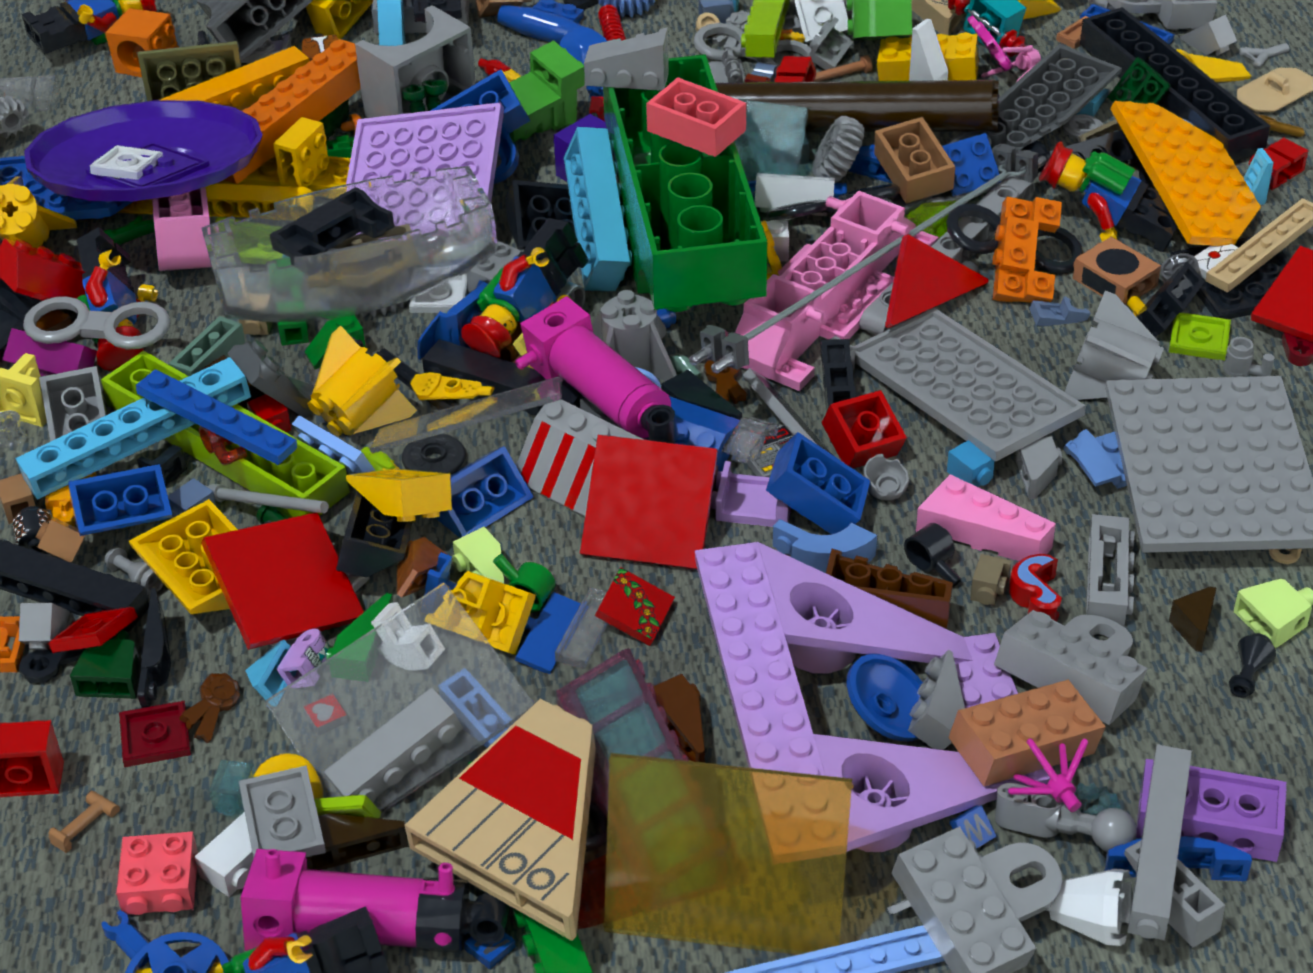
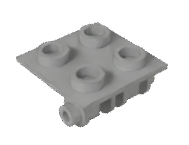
(729, 69)

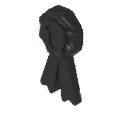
(44, 665)

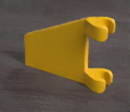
(1218, 69)

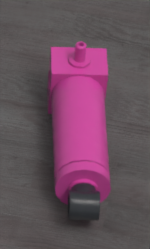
(564, 345)

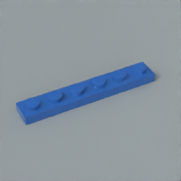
(216, 417)

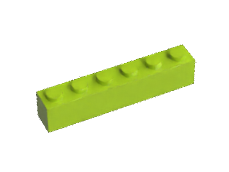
(764, 27)

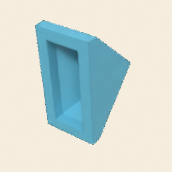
(264, 672)

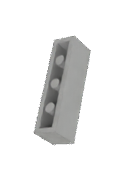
(395, 747)

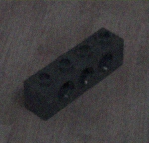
(1104, 144)

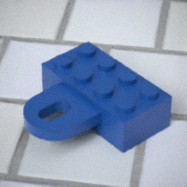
(496, 90)

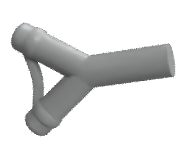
(1263, 54)

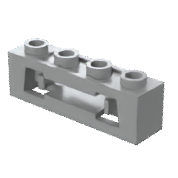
(1105, 536)

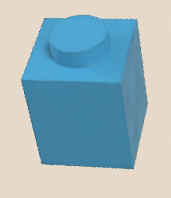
(970, 464)

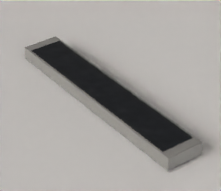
(780, 407)

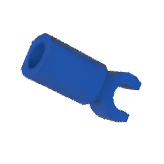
(126, 936)

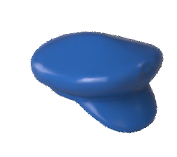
(578, 41)

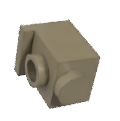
(990, 579)

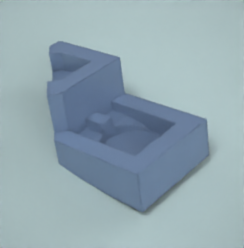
(1055, 314)

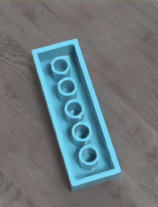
(597, 208)

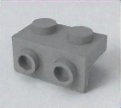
(830, 46)

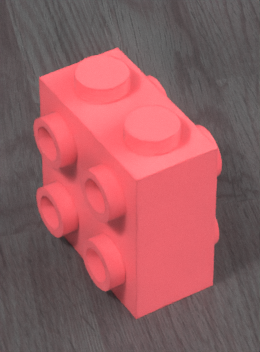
(157, 873)

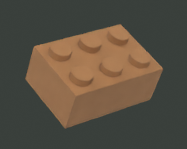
(914, 160)

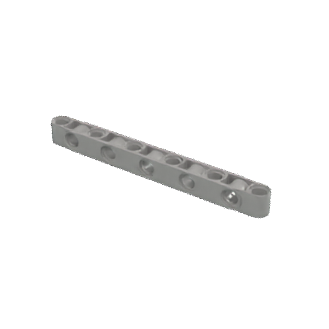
(975, 228)

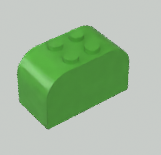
(879, 19)

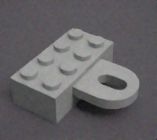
(1172, 13)
(1098, 669)
(971, 902)

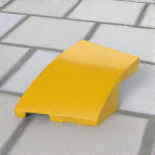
(495, 608)

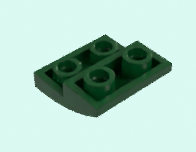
(1140, 85)

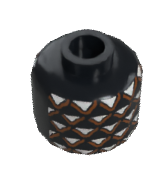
(27, 525)

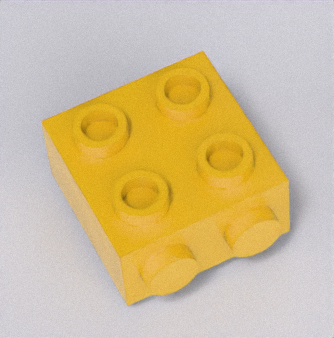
(301, 153)

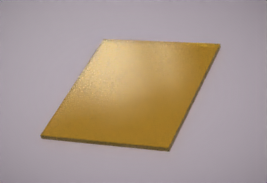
(725, 854)

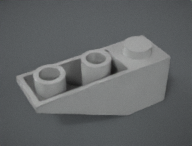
(938, 703)

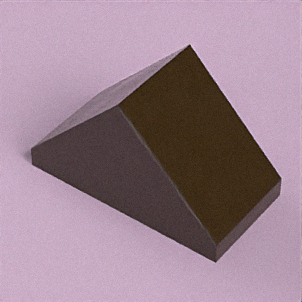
(1191, 616)

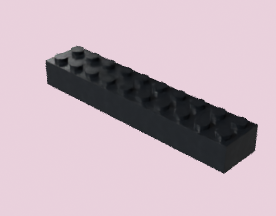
(1193, 95)

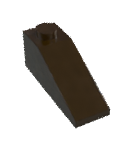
(356, 838)

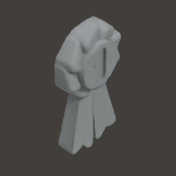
(737, 19)

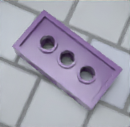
(1229, 810)

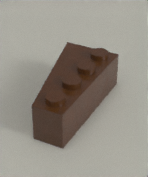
(915, 592)

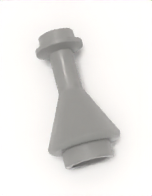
(137, 571)

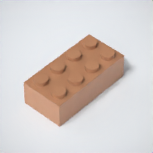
(996, 732)

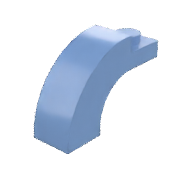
(816, 549)

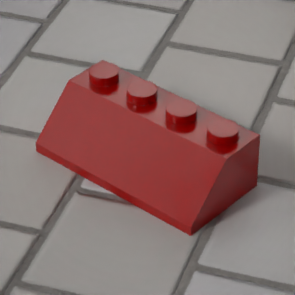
(39, 271)

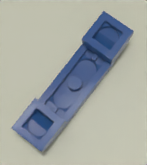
(1222, 859)

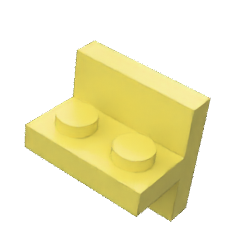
(22, 391)

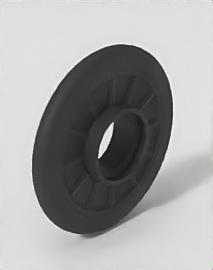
(450, 449)

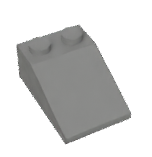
(72, 400)

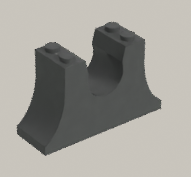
(248, 20)

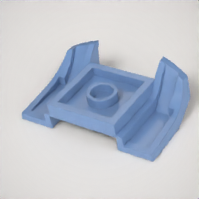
(1098, 458)

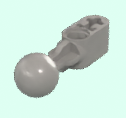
(1046, 818)

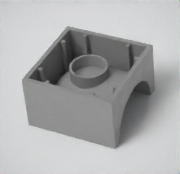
(439, 55)

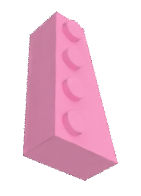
(986, 520)

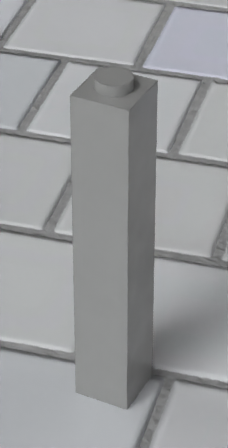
(1160, 843)

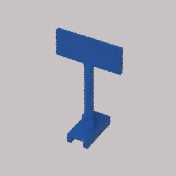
(545, 631)

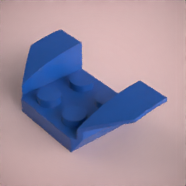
(449, 325)

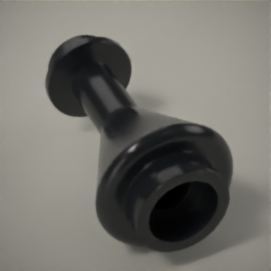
(1255, 653)

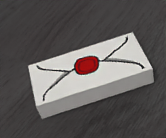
(1212, 256)

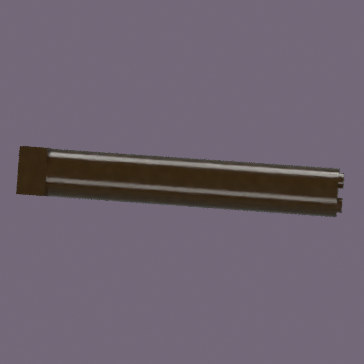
(881, 104)

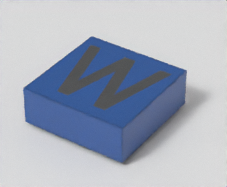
(975, 825)
(490, 953)

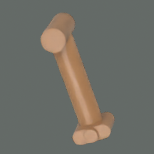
(99, 805)

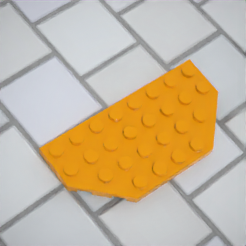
(1189, 173)

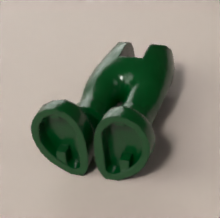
(430, 90)

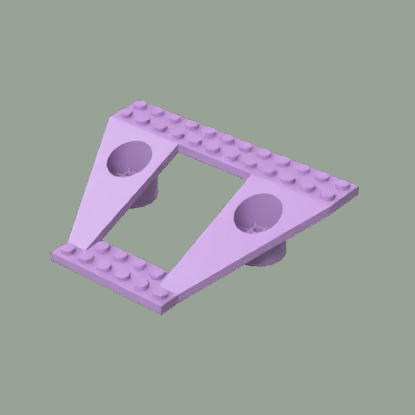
(787, 614)

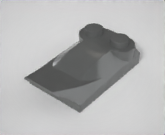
(269, 378)

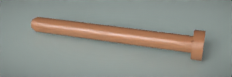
(864, 64)

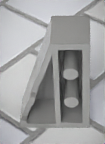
(629, 63)

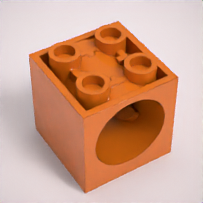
(138, 32)

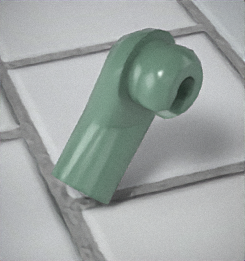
(681, 364)

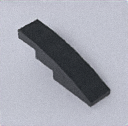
(1170, 299)
(837, 371)

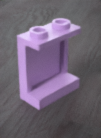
(746, 500)

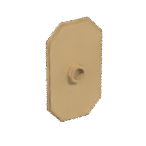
(1275, 89)

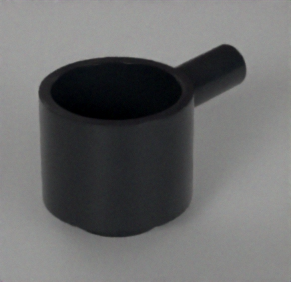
(930, 549)

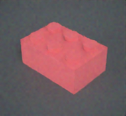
(696, 117)

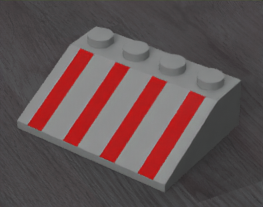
(561, 453)

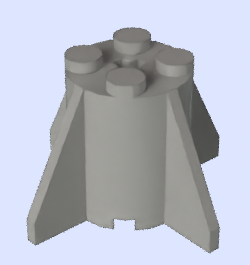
(635, 333)
(1113, 351)

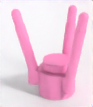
(1025, 60)

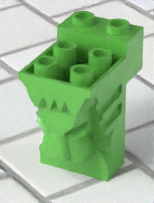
(549, 90)

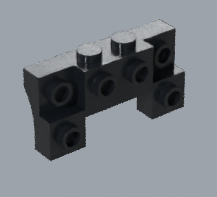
(332, 225)

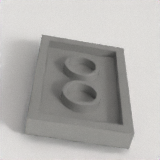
(282, 812)

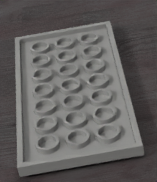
(967, 383)

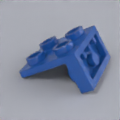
(972, 162)

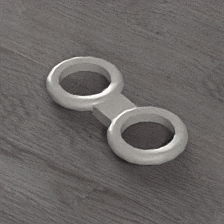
(736, 32)
(96, 323)

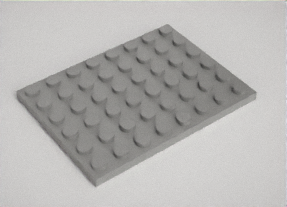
(1213, 463)

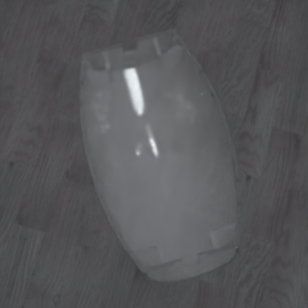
(448, 237)

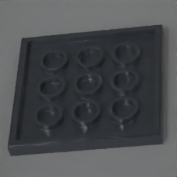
(1247, 294)

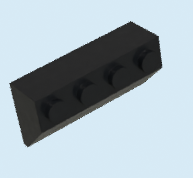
(371, 540)

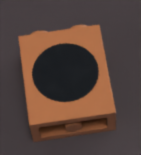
(1116, 269)

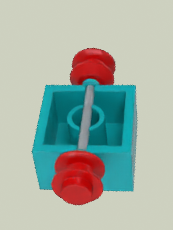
(999, 17)

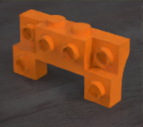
(1016, 250)

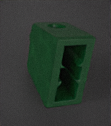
(108, 669)

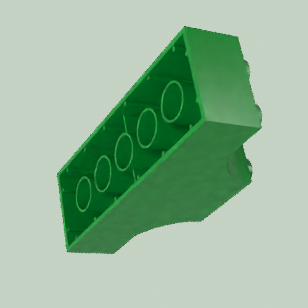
(684, 210)

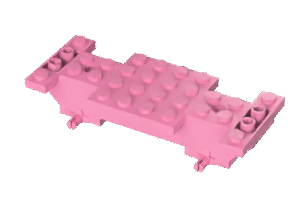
(856, 232)

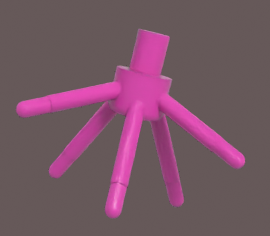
(1060, 784)

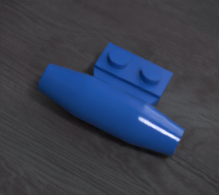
(544, 21)

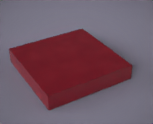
(154, 734)

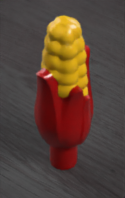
(494, 65)

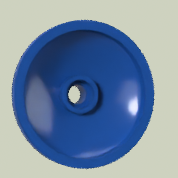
(884, 694)

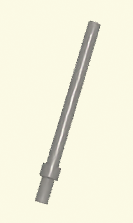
(222, 493)

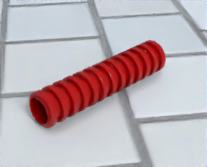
(611, 23)

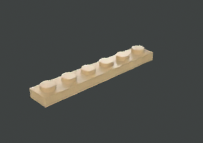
(1262, 246)

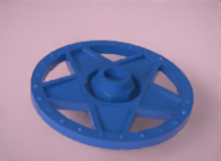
(165, 960)

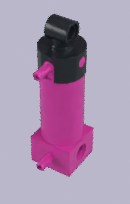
(405, 911)

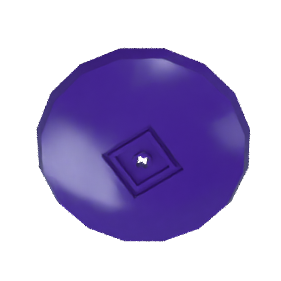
(197, 139)

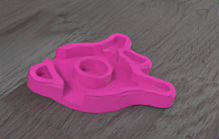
(991, 44)

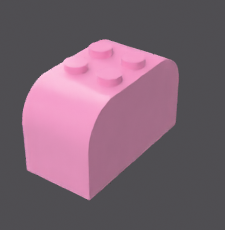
(179, 230)

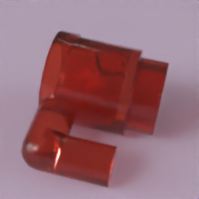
(217, 444)

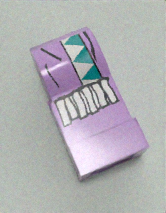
(304, 655)

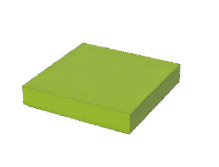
(1200, 336)

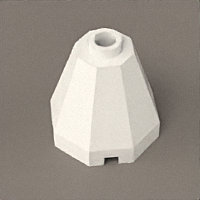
(1095, 905)

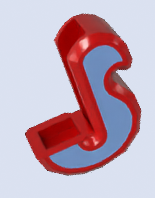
(1030, 586)

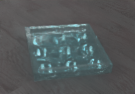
(771, 138)

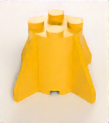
(24, 218)
(357, 389)

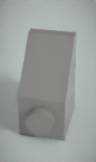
(1211, 37)
(1038, 464)
(41, 623)

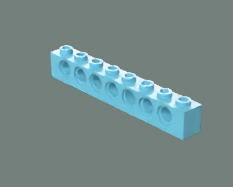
(123, 432)

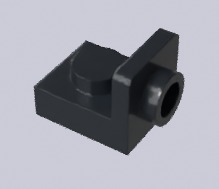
(171, 463)

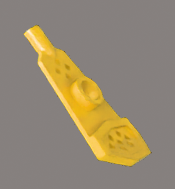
(435, 386)

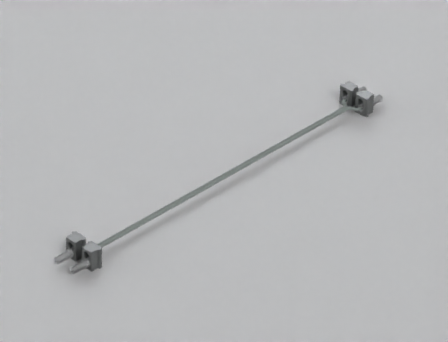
(734, 347)

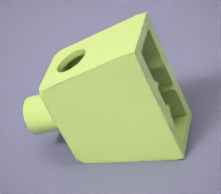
(1275, 609)

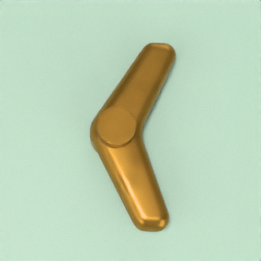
(1282, 127)

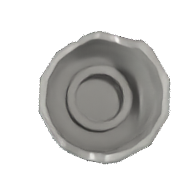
(886, 477)

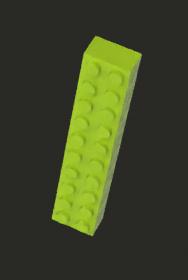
(301, 475)

